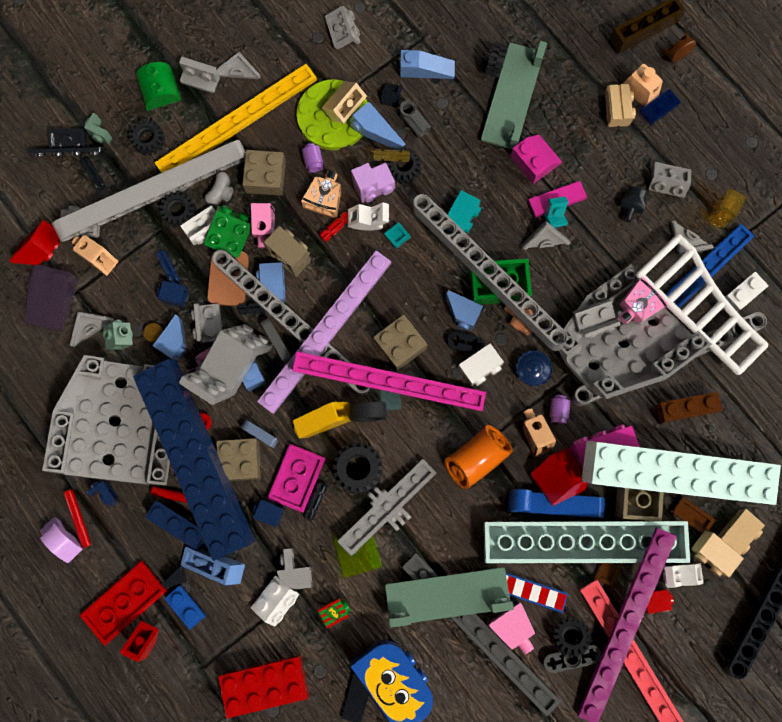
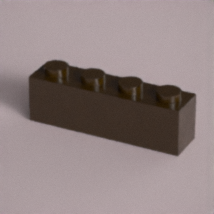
(646, 25)

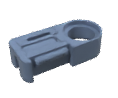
(259, 433)

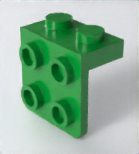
(228, 231)

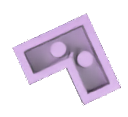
(372, 182)

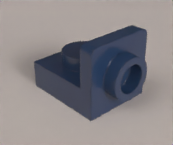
(107, 494)

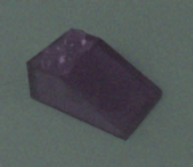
(49, 297)

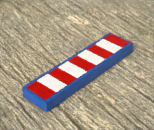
(536, 593)

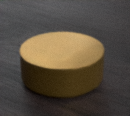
(152, 332)

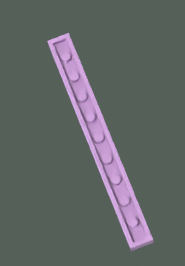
(326, 329)

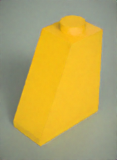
(322, 419)

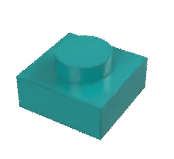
(397, 235)

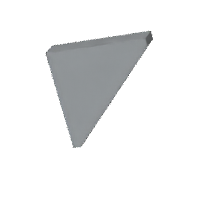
(238, 67)
(544, 237)
(691, 237)
(86, 326)

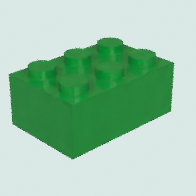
(516, 269)

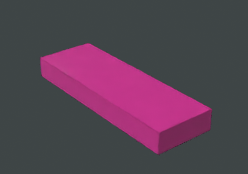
(573, 192)

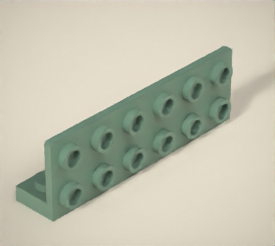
(513, 95)
(448, 596)

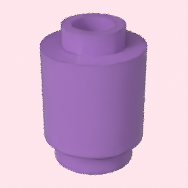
(312, 158)
(559, 409)

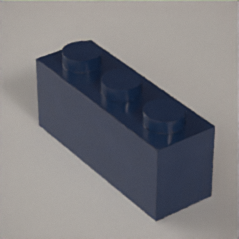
(175, 524)

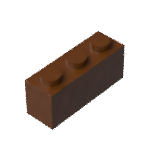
(688, 408)

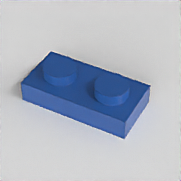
(185, 607)

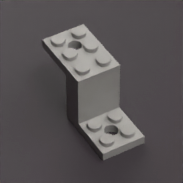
(226, 364)

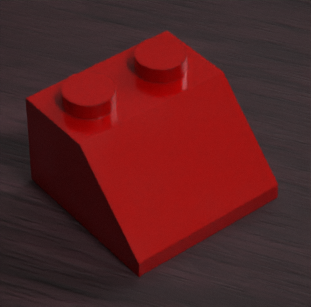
(36, 245)
(559, 477)

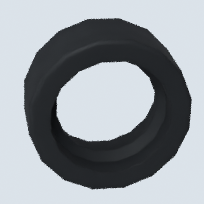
(368, 411)

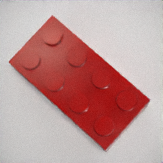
(263, 686)

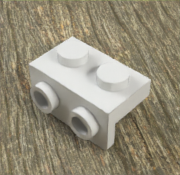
(199, 225)
(274, 602)

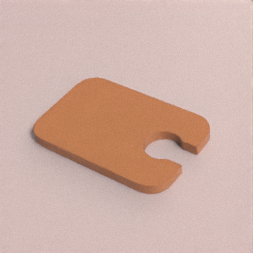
(221, 289)

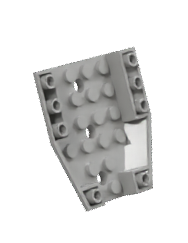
(652, 350)
(82, 430)

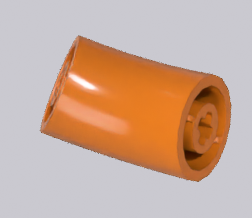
(478, 457)

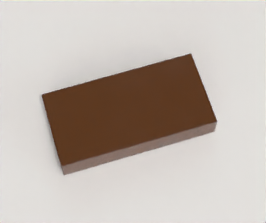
(696, 518)
(608, 573)

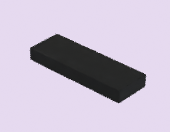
(356, 701)

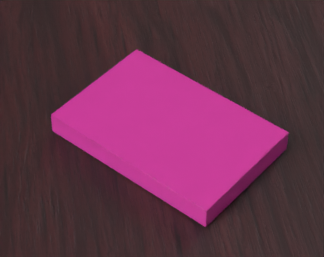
(296, 478)

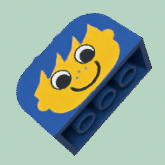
(394, 682)

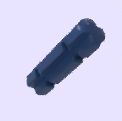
(167, 267)

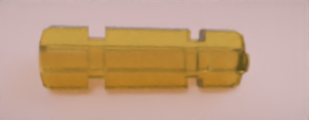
(391, 155)

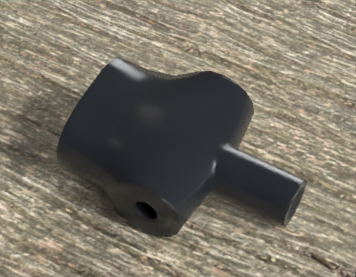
(633, 202)

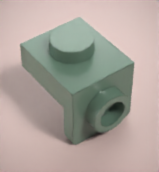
(98, 134)

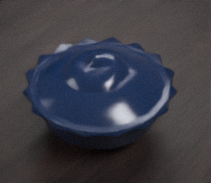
(534, 368)

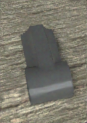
(414, 119)

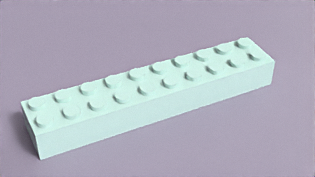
(680, 473)
(579, 541)

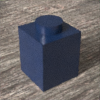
(172, 294)
(268, 513)

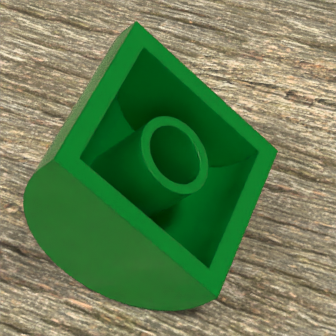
(157, 85)

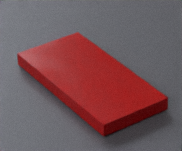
(123, 603)

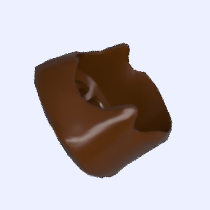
(681, 48)

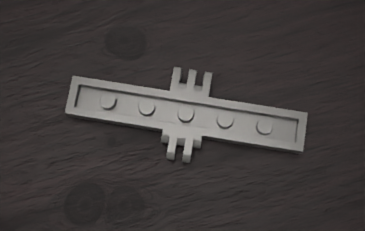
(387, 507)

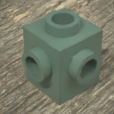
(117, 335)

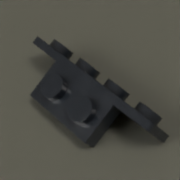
(66, 140)

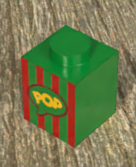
(334, 612)

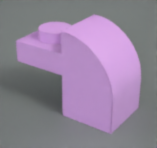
(59, 540)

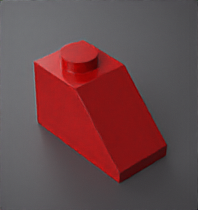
(140, 642)

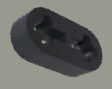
(466, 338)

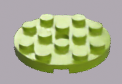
(317, 125)

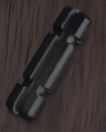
(93, 174)
(252, 308)
(315, 501)

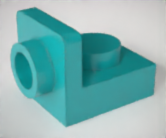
(555, 211)

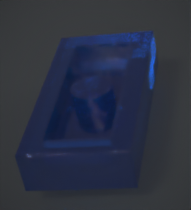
(660, 107)

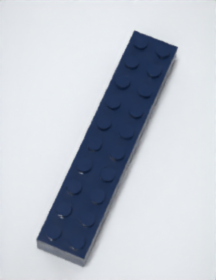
(194, 459)

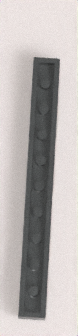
(494, 647)

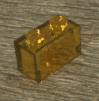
(726, 208)

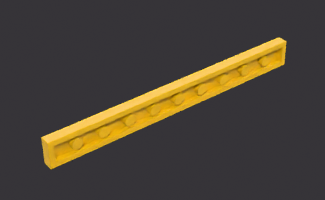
(239, 119)

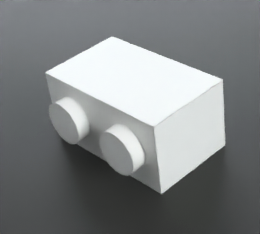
(746, 291)
(481, 365)

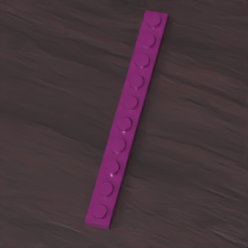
(626, 625)

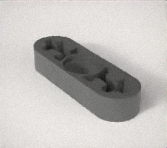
(276, 340)
(558, 666)

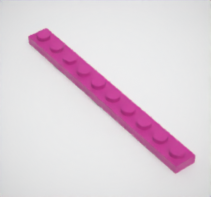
(388, 381)

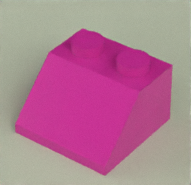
(535, 158)

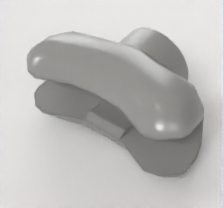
(220, 190)

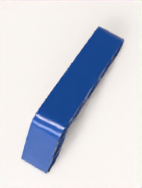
(581, 506)

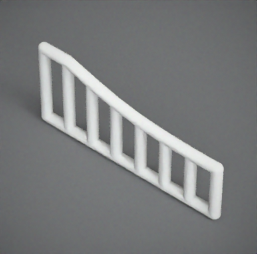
(722, 303)

